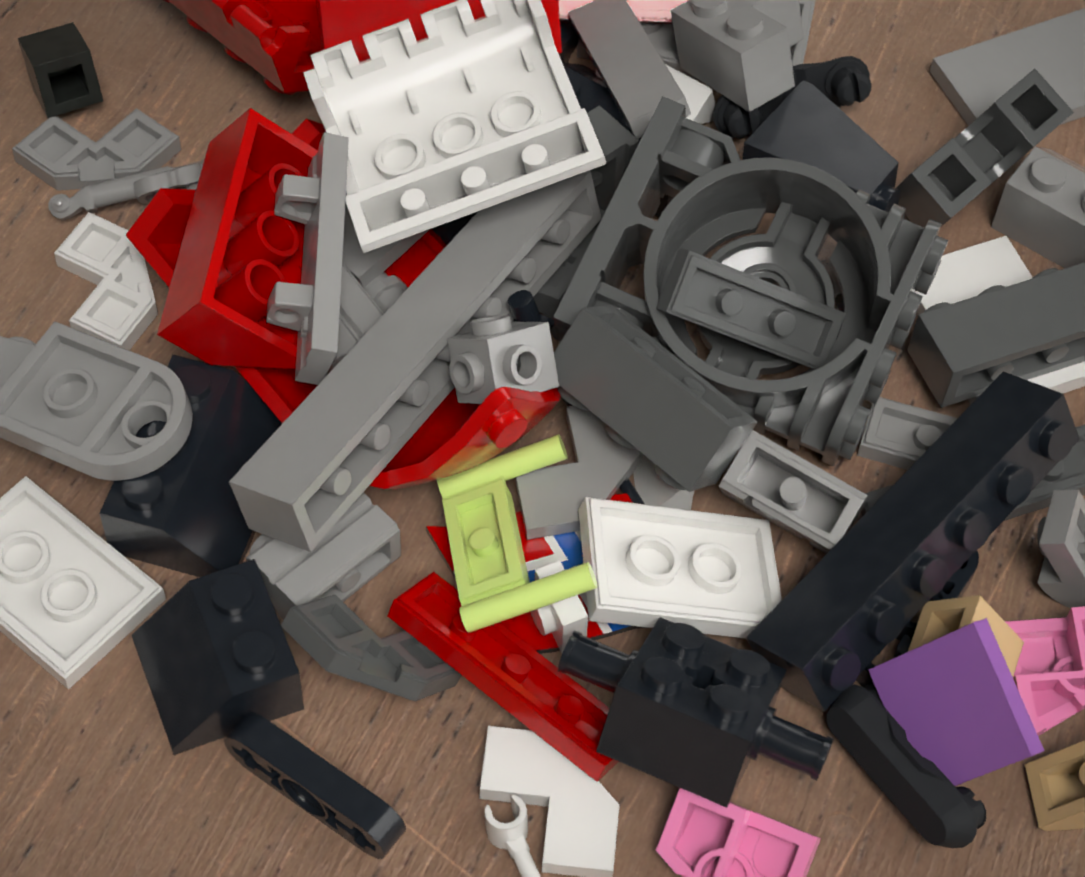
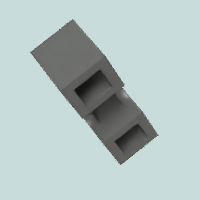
(982, 151)

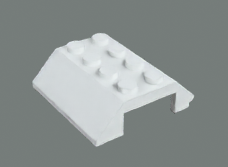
(451, 117)

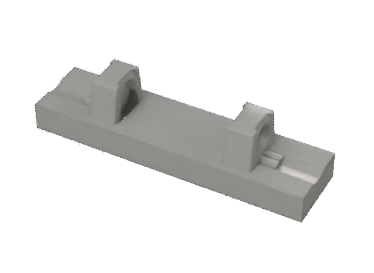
(315, 303)

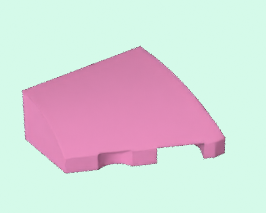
(1051, 667)

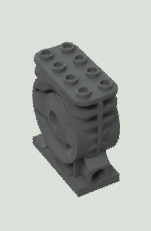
(720, 197)

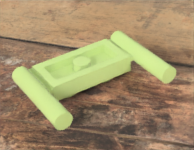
(488, 542)

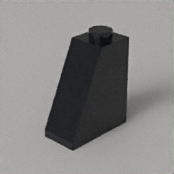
(818, 133)

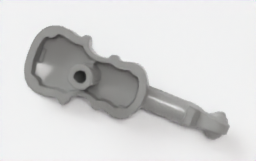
(137, 186)

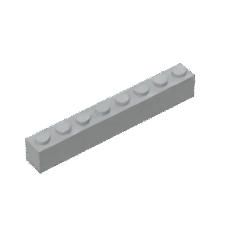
(401, 366)

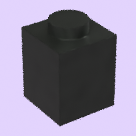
(60, 69)

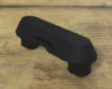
(839, 79)
(911, 782)

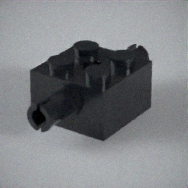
(692, 709)

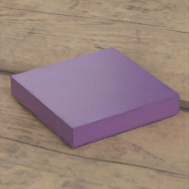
(959, 703)

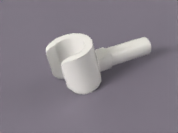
(513, 836)

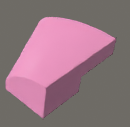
(731, 841)

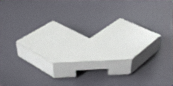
(124, 297)
(580, 810)

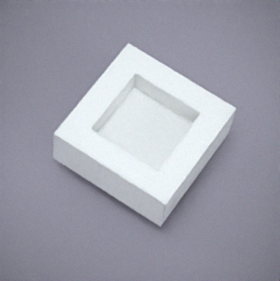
(560, 617)

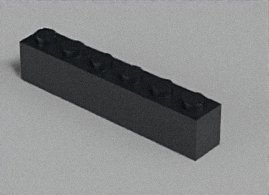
(915, 538)

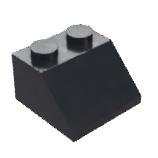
(217, 657)

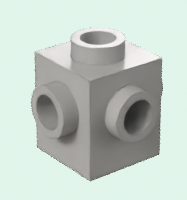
(500, 356)

